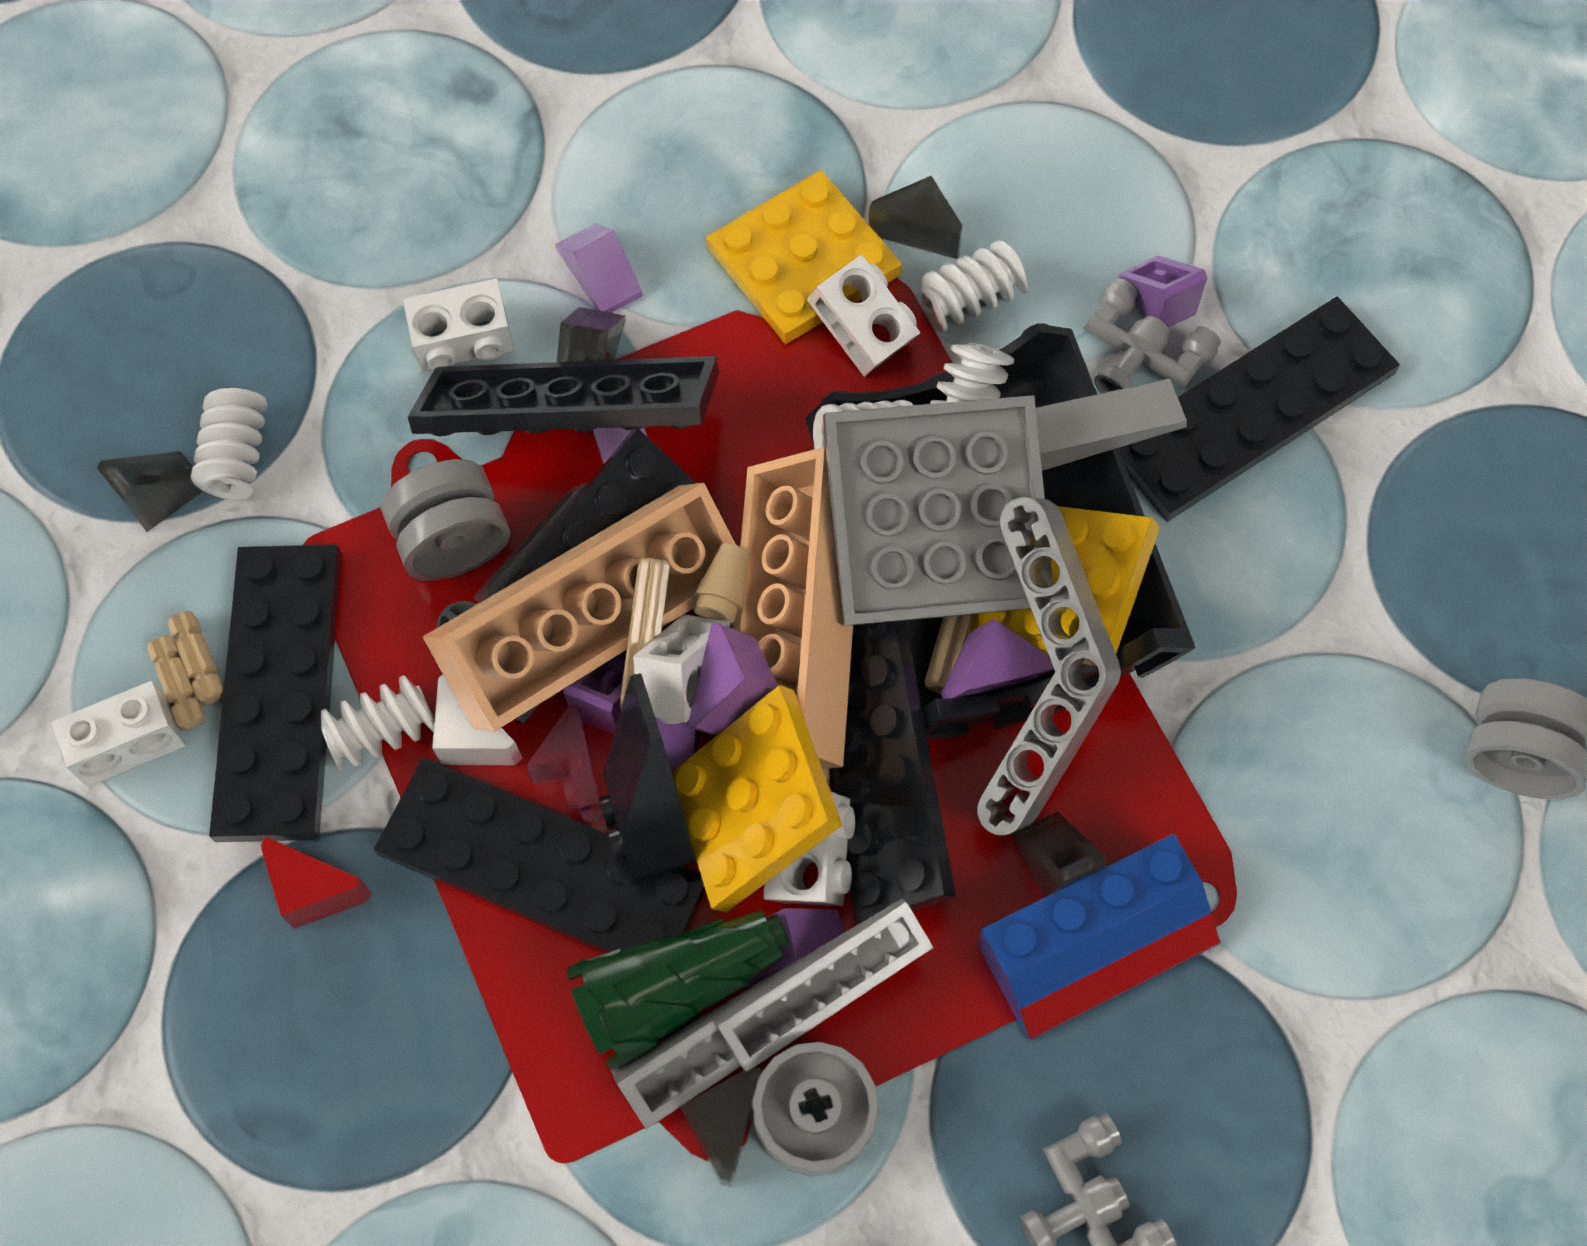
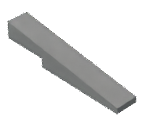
(1106, 421)
(770, 1013)

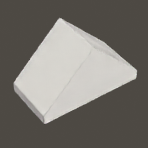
(460, 744)

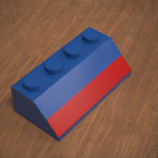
(1100, 937)

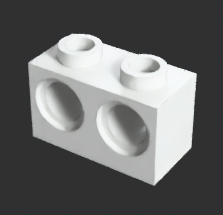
(457, 314)
(853, 321)
(673, 666)
(118, 734)
(833, 869)

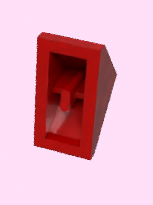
(308, 887)

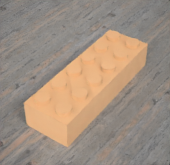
(795, 592)
(574, 609)

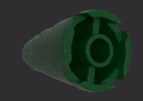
(666, 982)

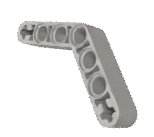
(1066, 655)

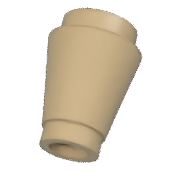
(724, 585)

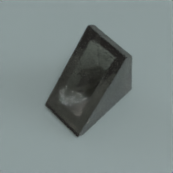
(918, 218)
(589, 335)
(151, 485)
(1057, 853)
(722, 1120)

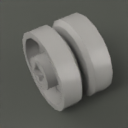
(445, 520)
(1530, 739)
(821, 1075)

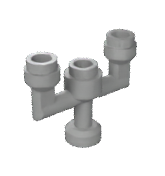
(1144, 342)
(1096, 1201)

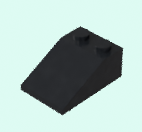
(643, 792)

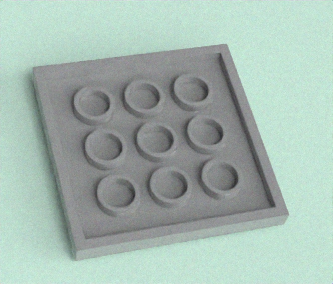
(923, 506)

